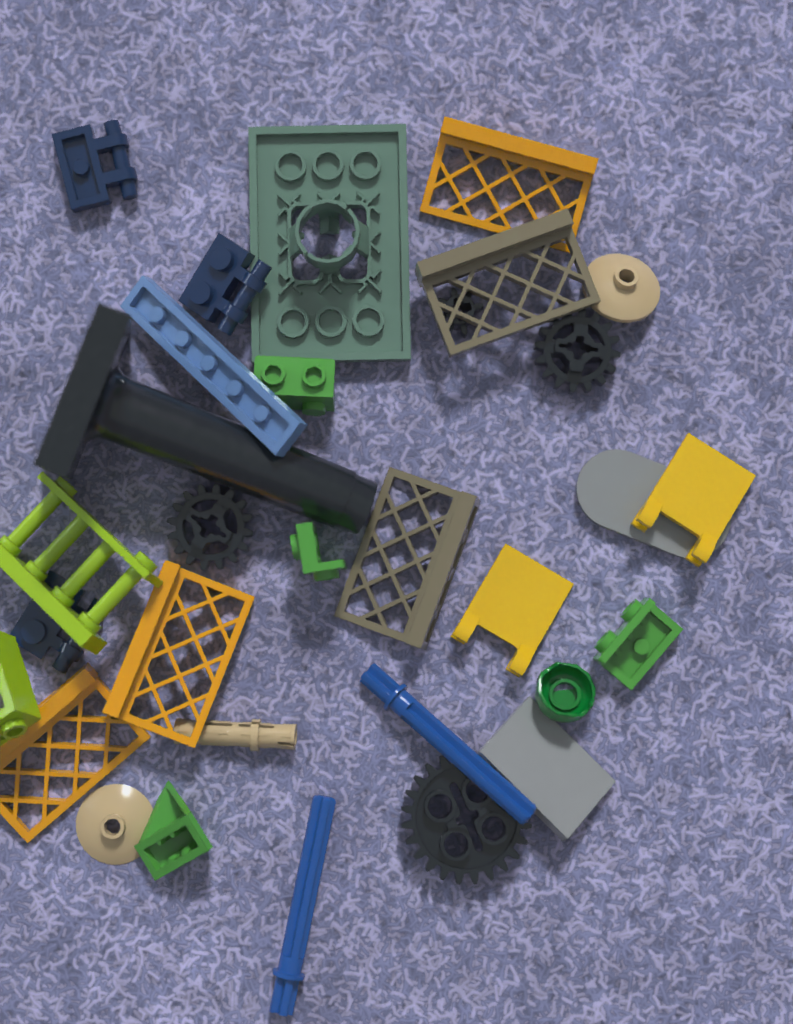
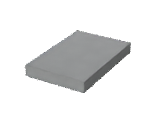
(547, 768)

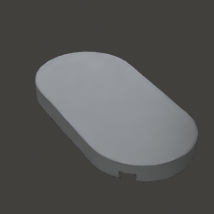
(616, 487)

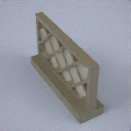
(495, 250)
(439, 570)

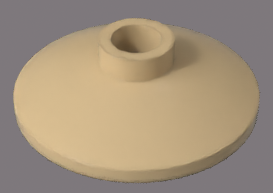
(623, 300)
(117, 803)

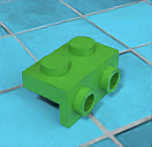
(299, 382)
(306, 548)
(637, 642)

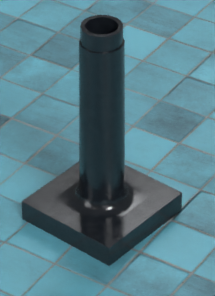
(113, 407)

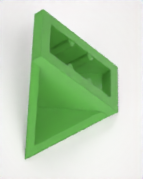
(171, 835)

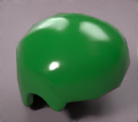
(567, 704)

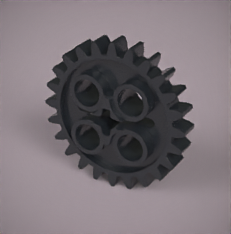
(432, 831)

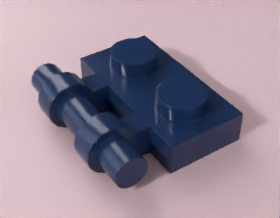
(83, 170)
(217, 279)
(39, 632)

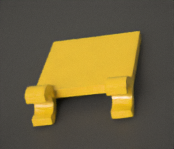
(697, 493)
(515, 605)

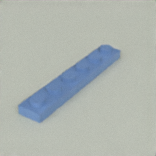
(214, 366)

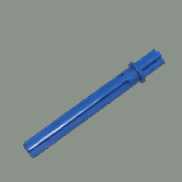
(448, 744)
(302, 906)

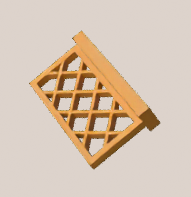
(512, 150)
(147, 638)
(53, 710)

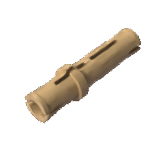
(242, 734)

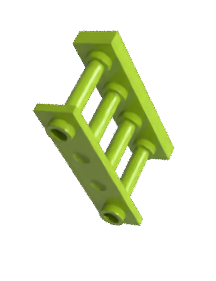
(57, 601)

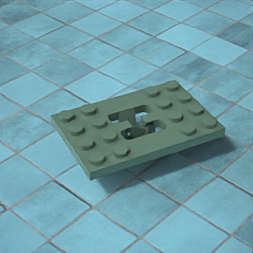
(330, 174)

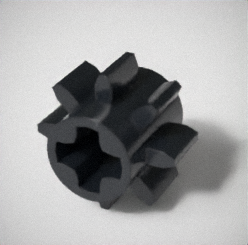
(466, 304)

